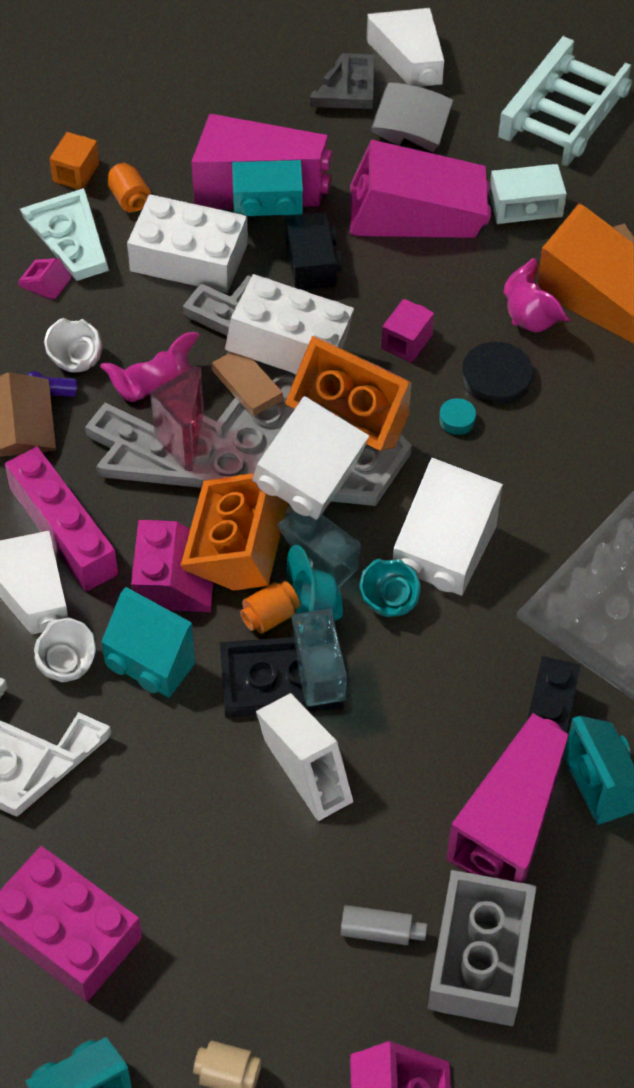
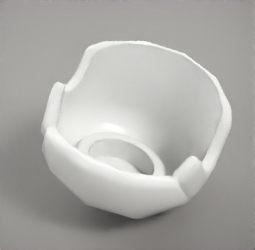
(73, 345)
(65, 650)

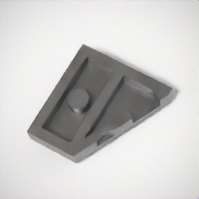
(347, 83)

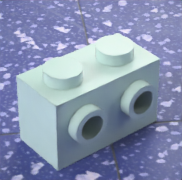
(519, 192)

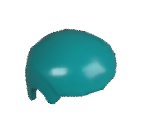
(390, 587)

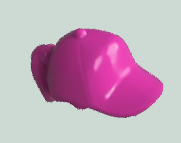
(528, 303)
(145, 377)

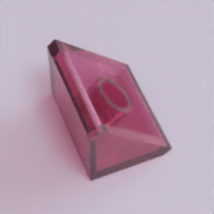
(179, 415)

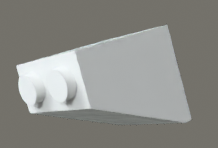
(310, 458)
(449, 526)

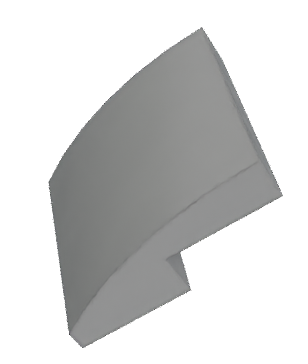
(412, 115)

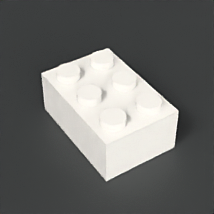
(187, 243)
(278, 321)

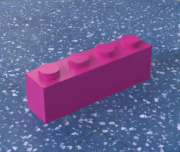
(57, 510)

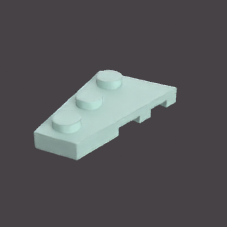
(69, 232)

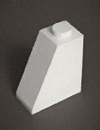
(408, 45)
(31, 581)
(306, 755)

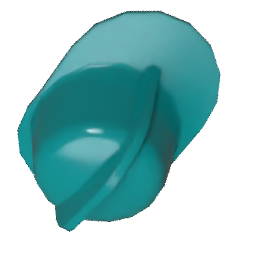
(313, 587)

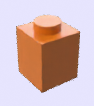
(74, 161)

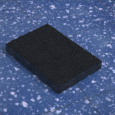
(260, 674)

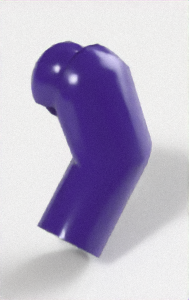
(59, 386)

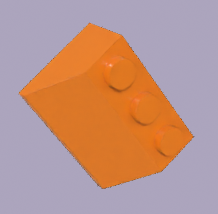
(354, 391)
(234, 533)

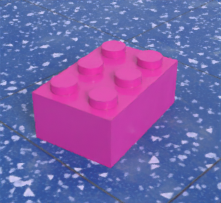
(66, 923)

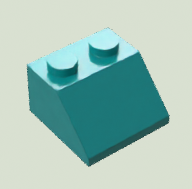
(267, 188)
(148, 643)
(601, 768)
(90, 1066)

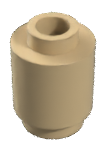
(226, 1066)

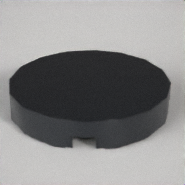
(497, 372)

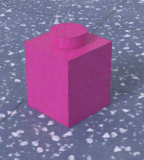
(407, 330)

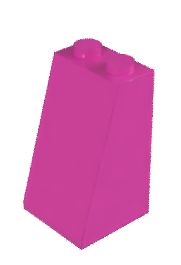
(241, 140)
(417, 194)
(506, 813)

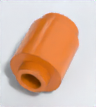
(128, 187)
(269, 606)

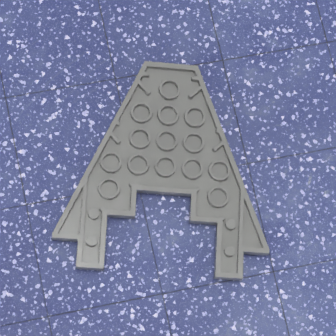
(236, 439)

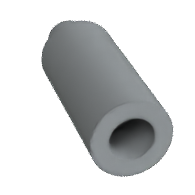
(381, 925)

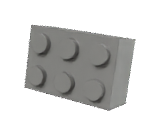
(482, 948)

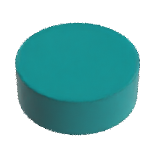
(457, 416)

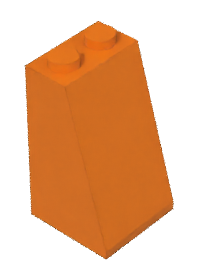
(591, 271)

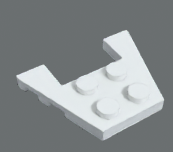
(34, 765)

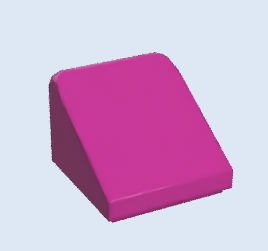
(45, 277)

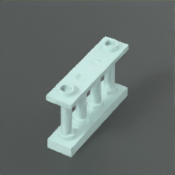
(547, 79)

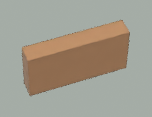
(247, 382)

